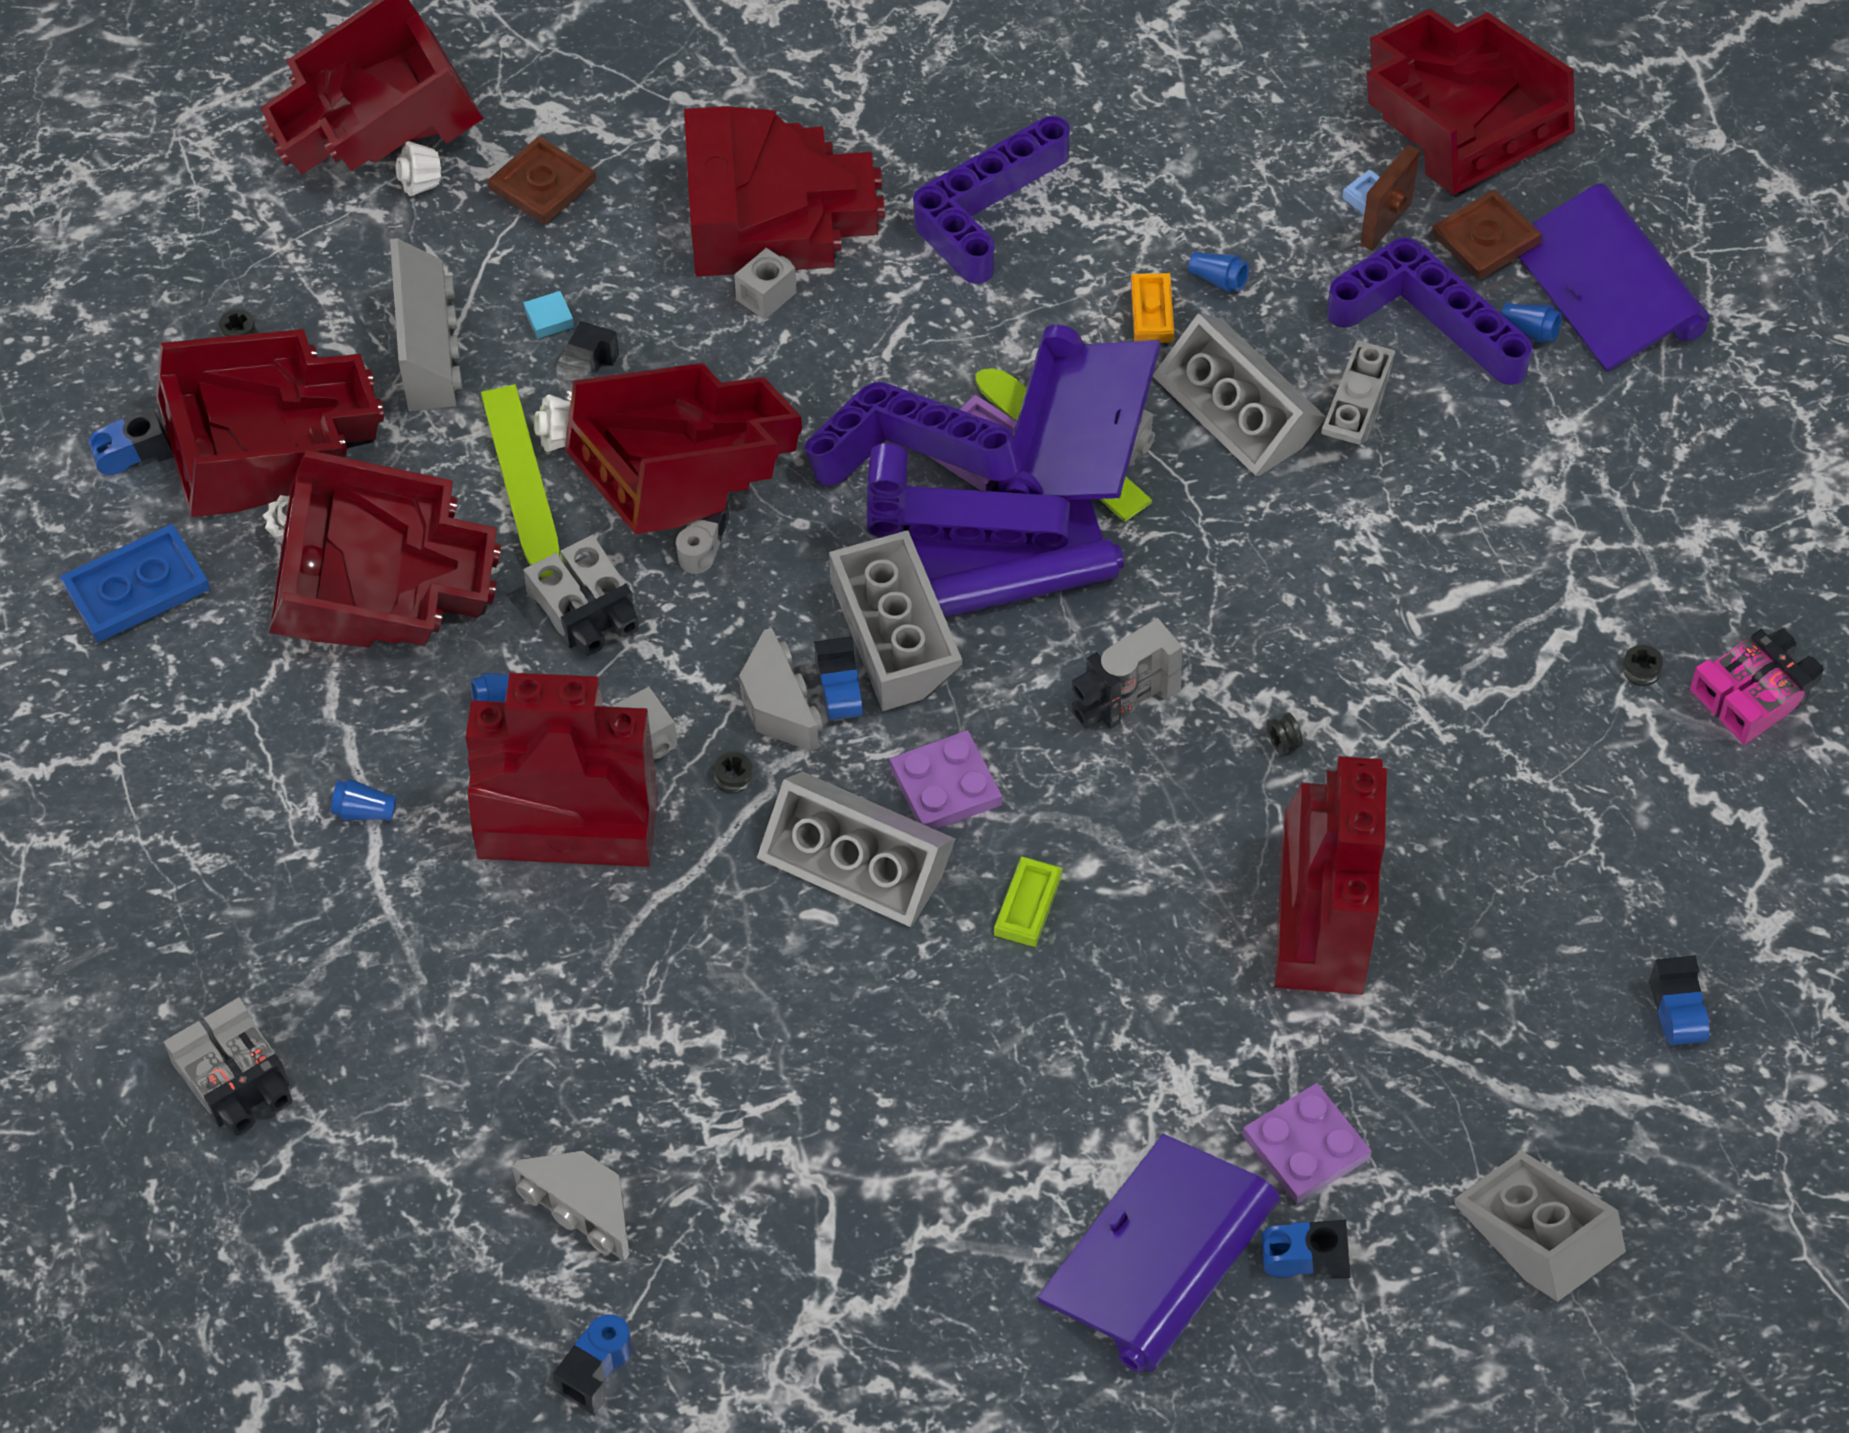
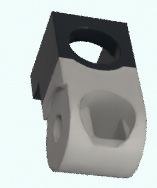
(700, 542)

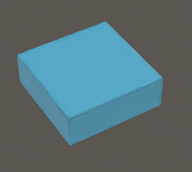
(548, 315)

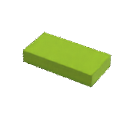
(1028, 901)

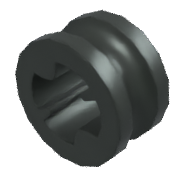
(236, 318)
(1632, 669)
(1284, 733)
(735, 784)

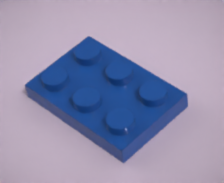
(135, 583)

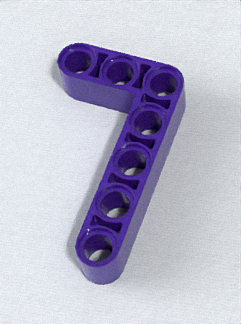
(947, 203)
(1441, 296)
(913, 421)
(956, 513)

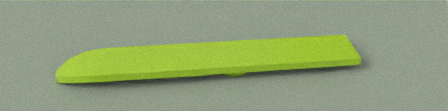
(1008, 394)
(521, 474)

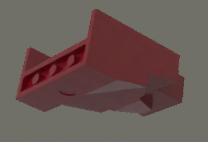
(368, 91)
(1469, 94)
(774, 189)
(250, 409)
(676, 441)
(376, 555)
(560, 775)
(1331, 879)

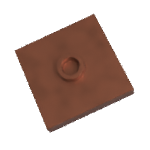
(541, 180)
(1389, 197)
(1486, 234)

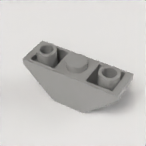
(1359, 393)
(777, 696)
(580, 1196)

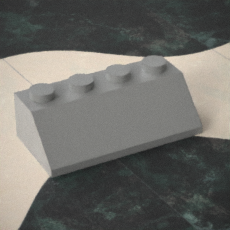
(424, 328)
(1237, 395)
(894, 618)
(855, 847)

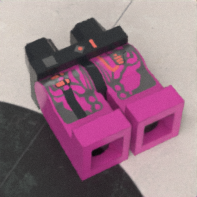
(1756, 683)

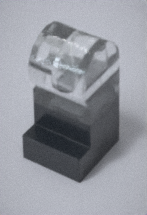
(585, 354)

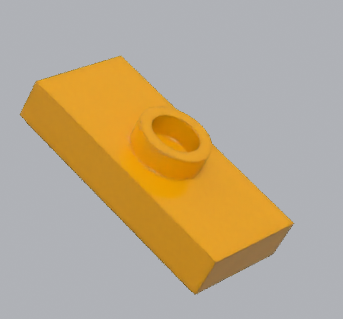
(1152, 307)

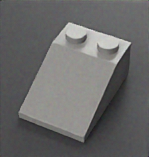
(1543, 1224)

